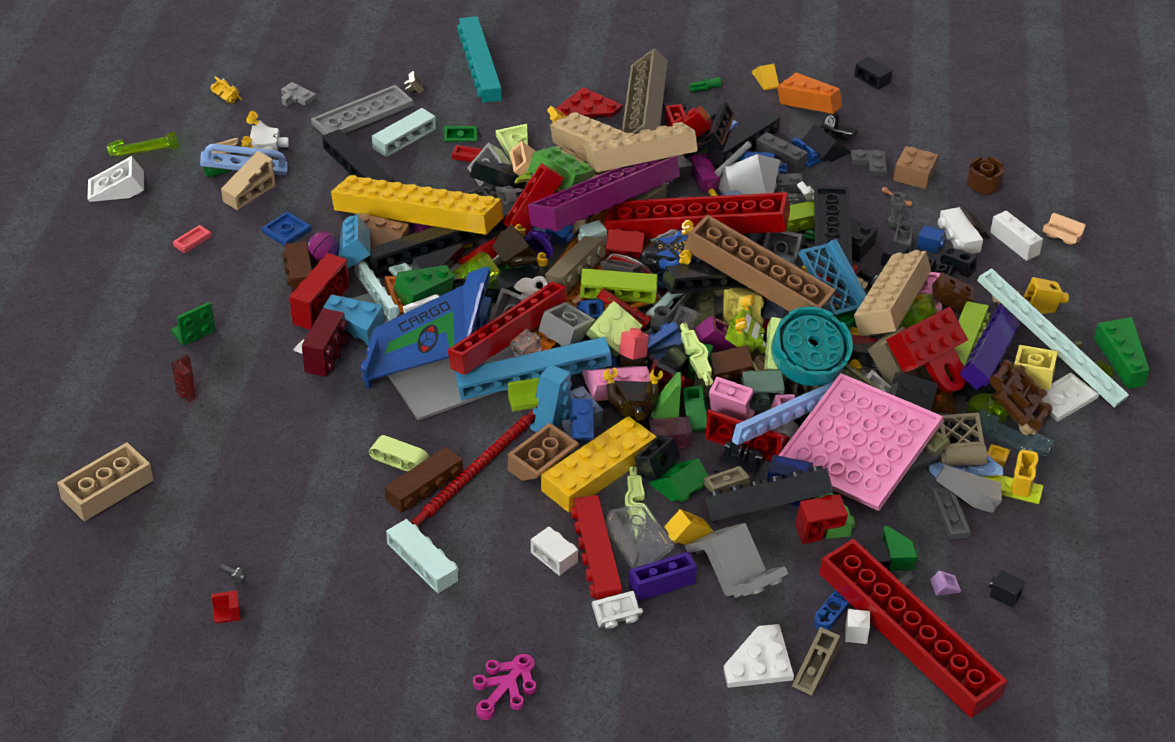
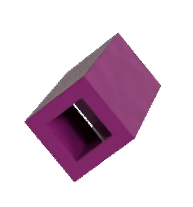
(704, 173)

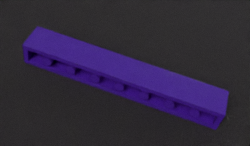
(990, 347)

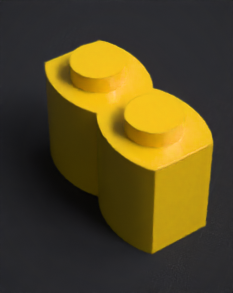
(1024, 473)

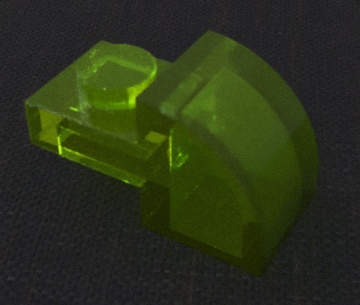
(984, 402)

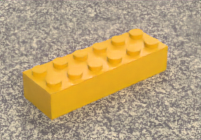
(596, 463)

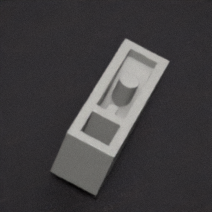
(973, 489)

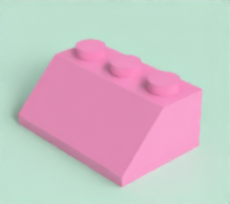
(597, 384)

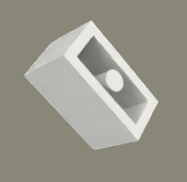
(554, 550)

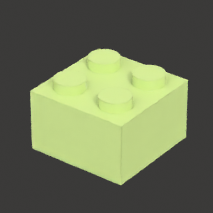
(611, 325)

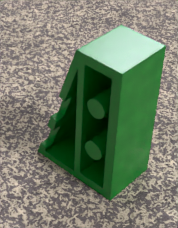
(423, 283)

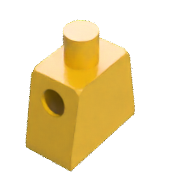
(1045, 295)

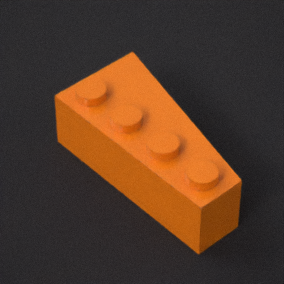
(809, 94)

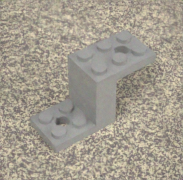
(736, 561)

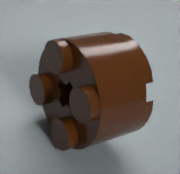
(985, 175)

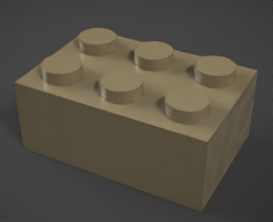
(887, 362)

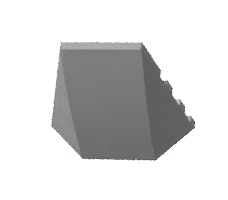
(751, 175)

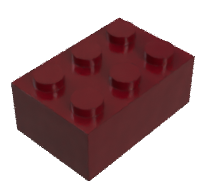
(324, 342)

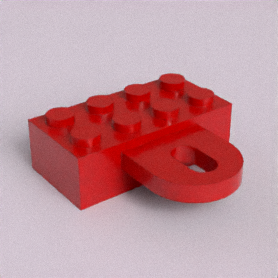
(932, 344)

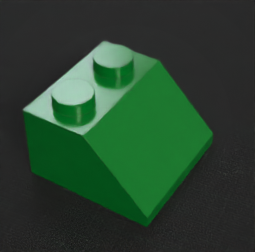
(681, 480)

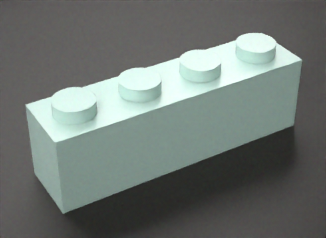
(403, 132)
(422, 555)

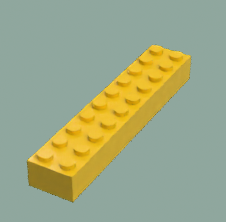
(418, 204)

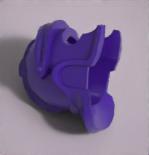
(540, 242)

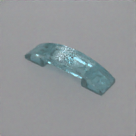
(1012, 438)

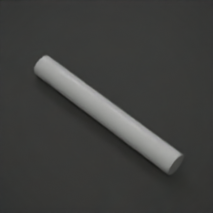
(733, 158)

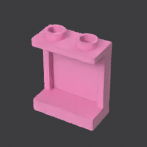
(731, 399)

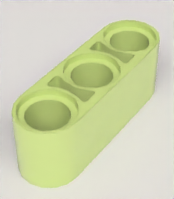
(397, 453)

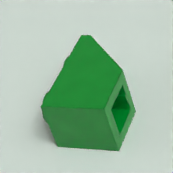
(696, 407)

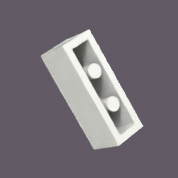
(960, 230)
(1016, 235)

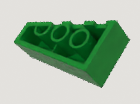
(1123, 351)

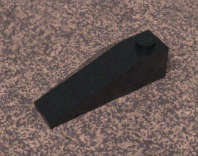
(671, 358)

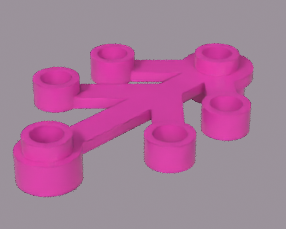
(505, 682)

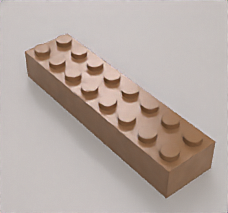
(756, 266)

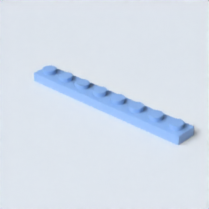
(778, 415)

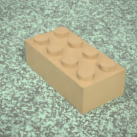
(105, 481)

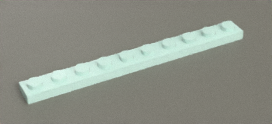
(1053, 338)

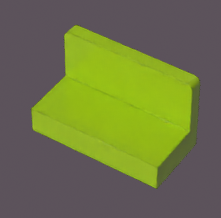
(523, 394)

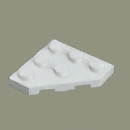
(760, 659)

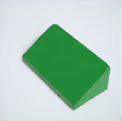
(460, 133)

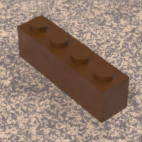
(423, 479)

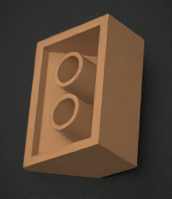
(384, 230)
(540, 452)

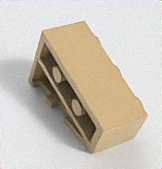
(249, 182)

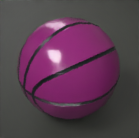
(321, 244)

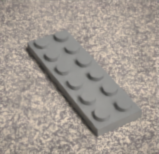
(363, 111)

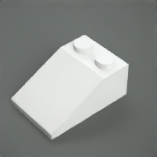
(117, 182)

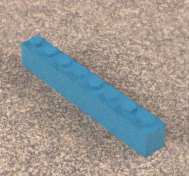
(496, 375)

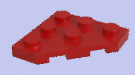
(590, 105)

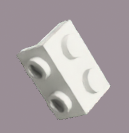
(616, 609)

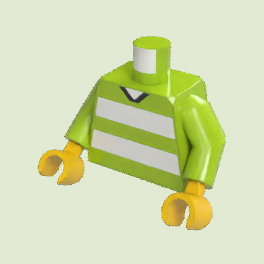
(745, 330)

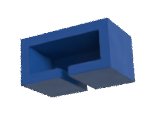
(582, 428)

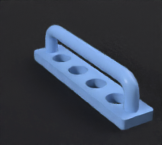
(208, 158)

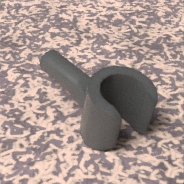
(236, 574)

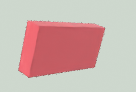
(192, 239)

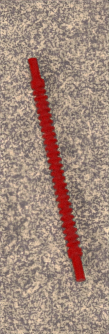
(474, 468)

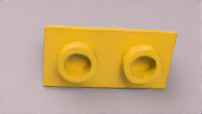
(223, 90)

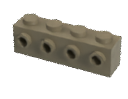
(581, 256)

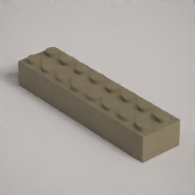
(645, 93)

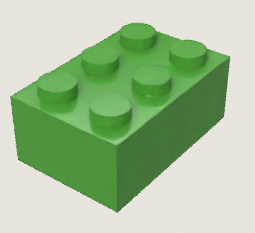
(565, 164)

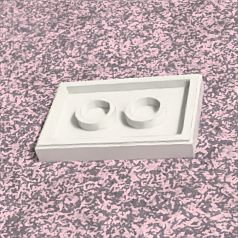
(1068, 396)

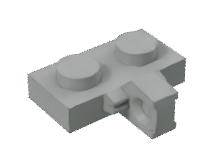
(296, 93)

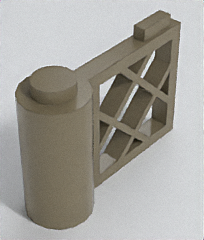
(963, 452)

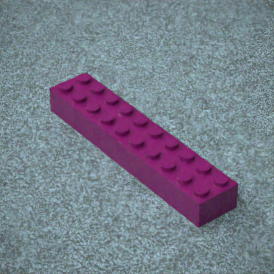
(601, 193)

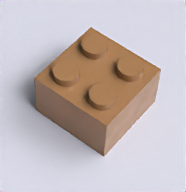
(915, 167)

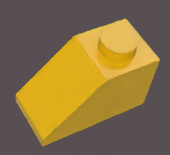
(687, 527)

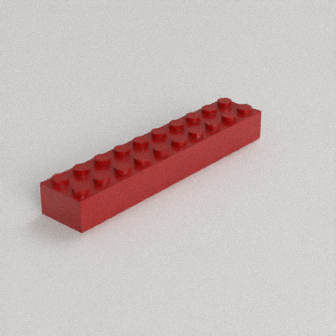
(740, 212)
(913, 628)

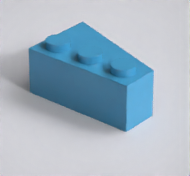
(360, 315)
(553, 398)

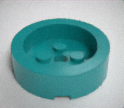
(802, 360)

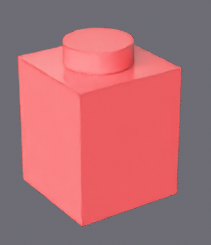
(634, 344)

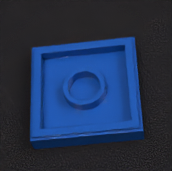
(286, 228)

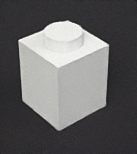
(857, 626)

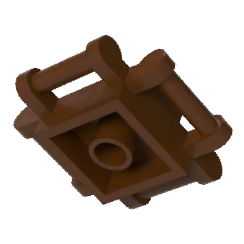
(1020, 395)

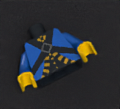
(671, 249)

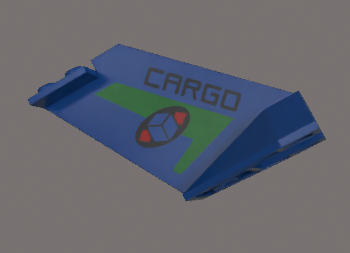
(428, 330)

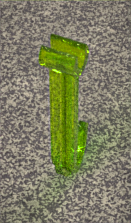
(169, 141)

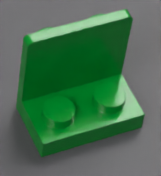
(194, 324)

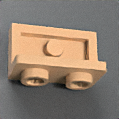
(1064, 228)

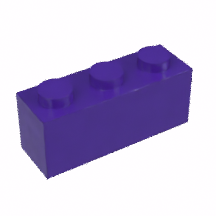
(662, 576)

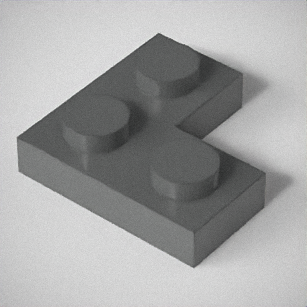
(874, 159)

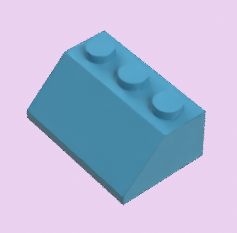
(354, 240)

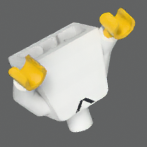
(263, 136)

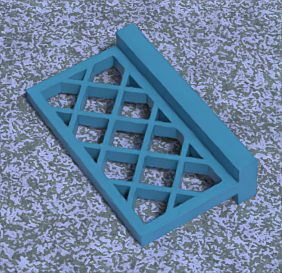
(841, 274)

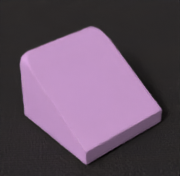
(945, 583)

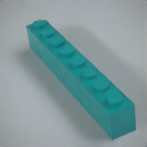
(479, 59)

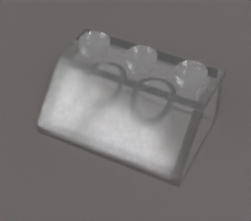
(638, 535)

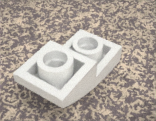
(806, 191)

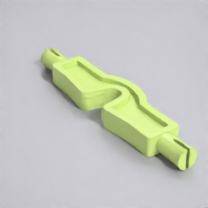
(700, 359)
(635, 488)

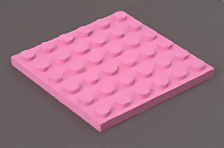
(863, 439)

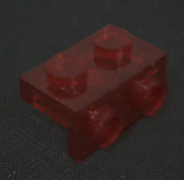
(184, 378)

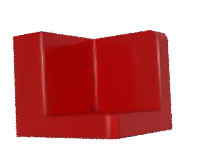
(226, 607)

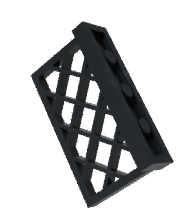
(718, 132)

